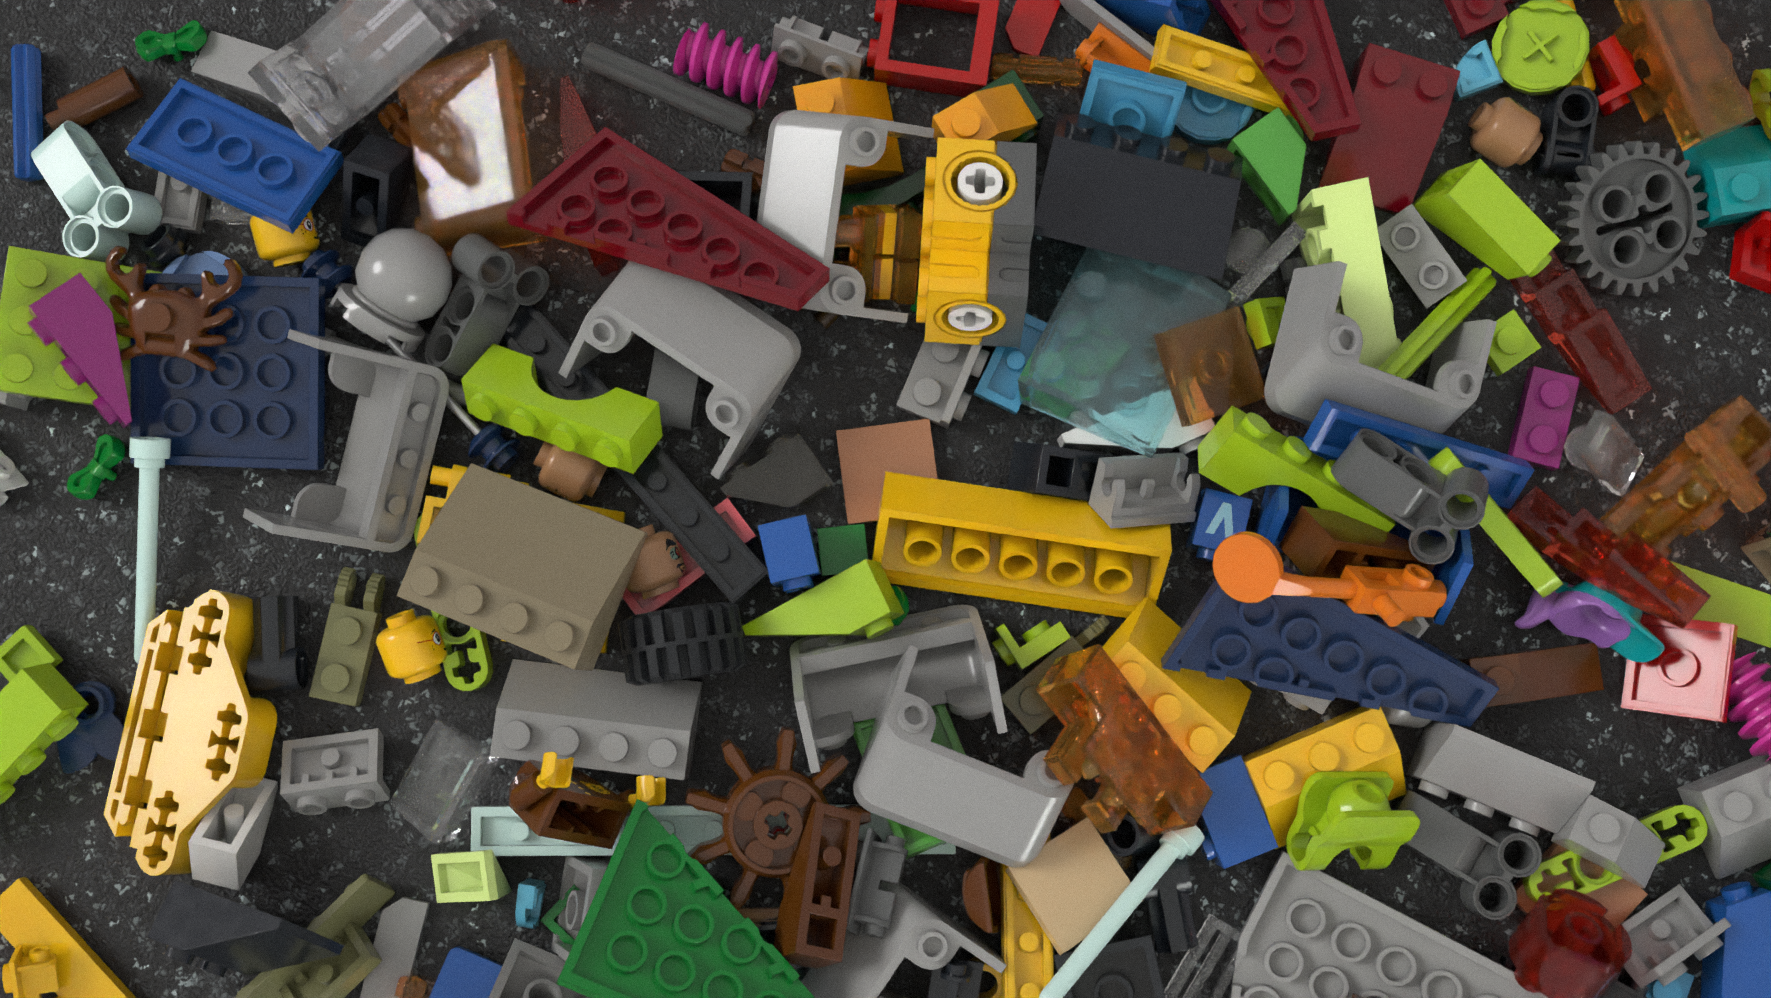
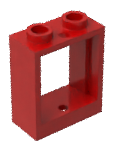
(931, 77)

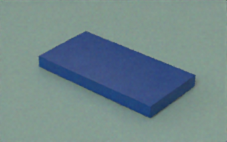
(235, 155)

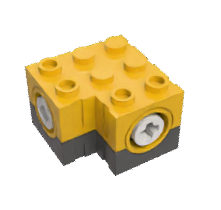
(976, 241)

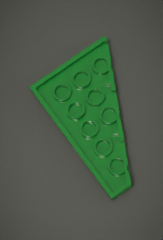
(669, 930)

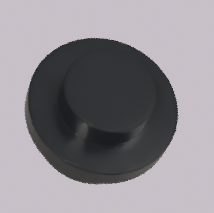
(164, 245)

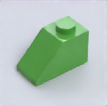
(1273, 162)

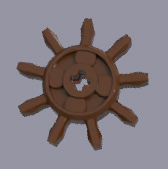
(752, 800)

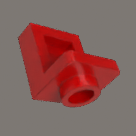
(1613, 74)
(1753, 253)

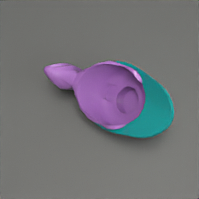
(1594, 615)

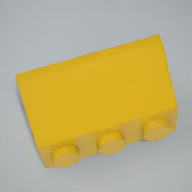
(1192, 708)
(1345, 743)

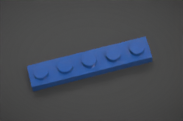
(1339, 424)

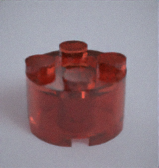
(1568, 947)

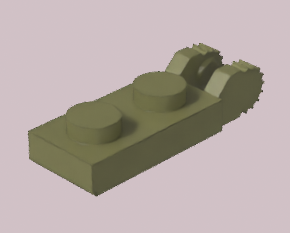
(348, 641)
(1023, 697)

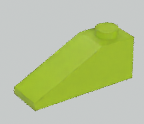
(845, 605)

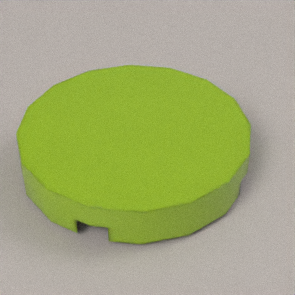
(1540, 47)

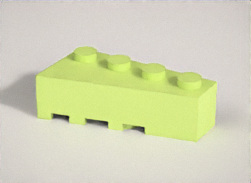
(1344, 229)

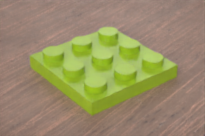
(25, 362)

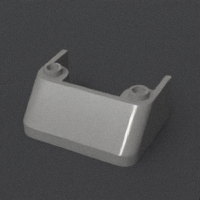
(805, 188)
(704, 330)
(1321, 352)
(383, 456)
(846, 676)
(949, 792)
(916, 932)

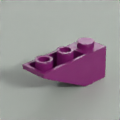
(86, 335)

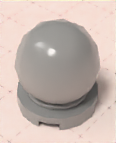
(399, 282)

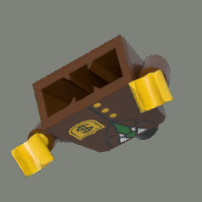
(574, 806)

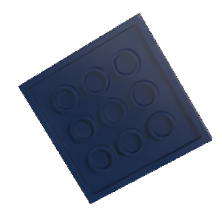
(263, 397)

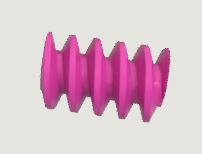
(726, 65)
(1752, 703)

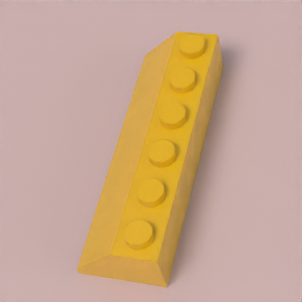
(1015, 547)

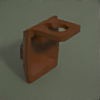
(983, 894)

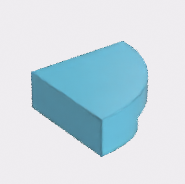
(1477, 72)
(529, 903)

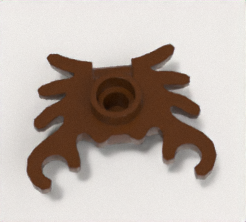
(170, 320)

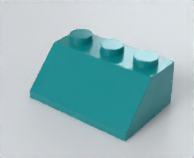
(1734, 176)

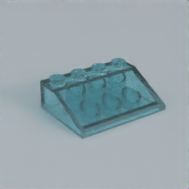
(1099, 348)

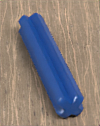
(26, 109)

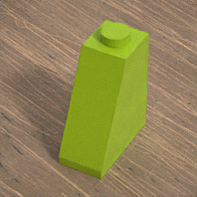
(1487, 220)

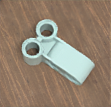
(92, 194)

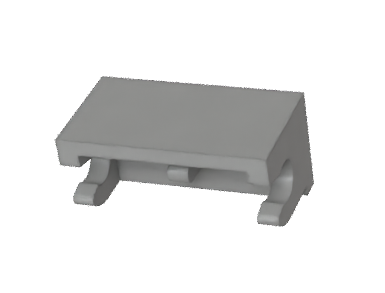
(1144, 490)

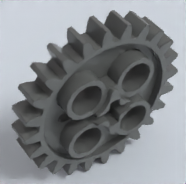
(1623, 178)

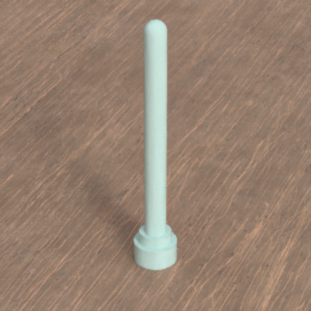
(149, 457)
(1173, 845)

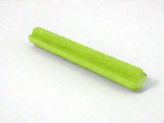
(1439, 324)

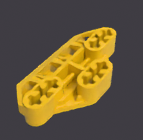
(208, 727)

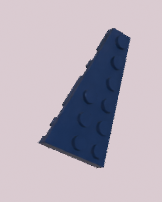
(1327, 653)

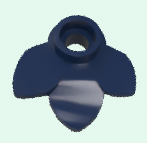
(95, 732)

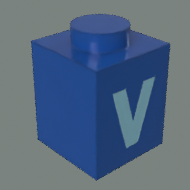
(1215, 520)

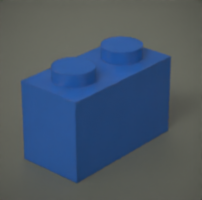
(790, 553)
(1233, 817)

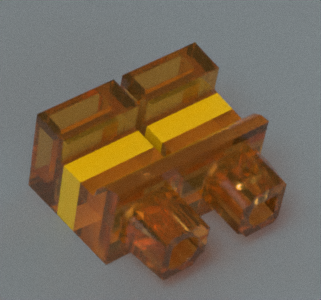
(883, 249)

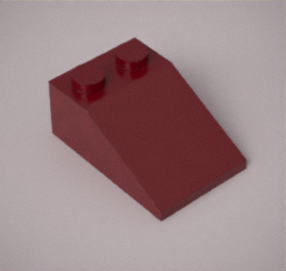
(1401, 117)

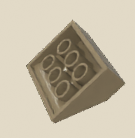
(524, 567)

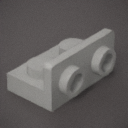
(939, 381)
(333, 772)

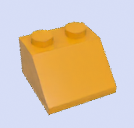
(857, 99)

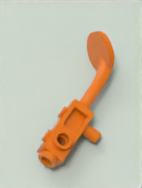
(1253, 570)

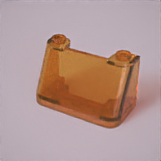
(470, 144)

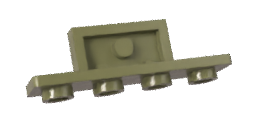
(337, 974)

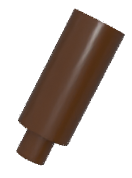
(96, 99)

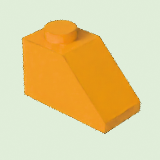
(985, 115)

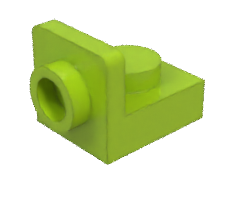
(1038, 641)

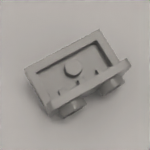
(1667, 935)

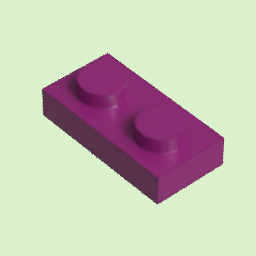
(1543, 417)

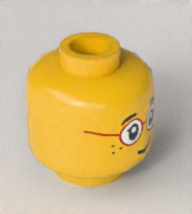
(284, 247)
(411, 646)

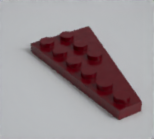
(1299, 59)
(647, 213)

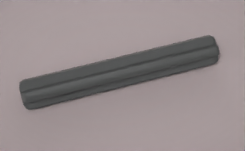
(668, 89)

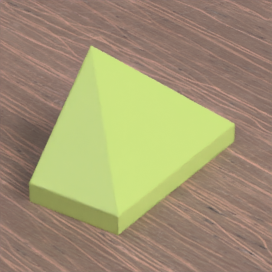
(468, 877)

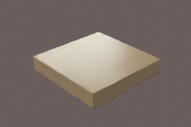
(1070, 884)

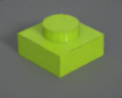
(1264, 320)
(1510, 343)
(25, 650)

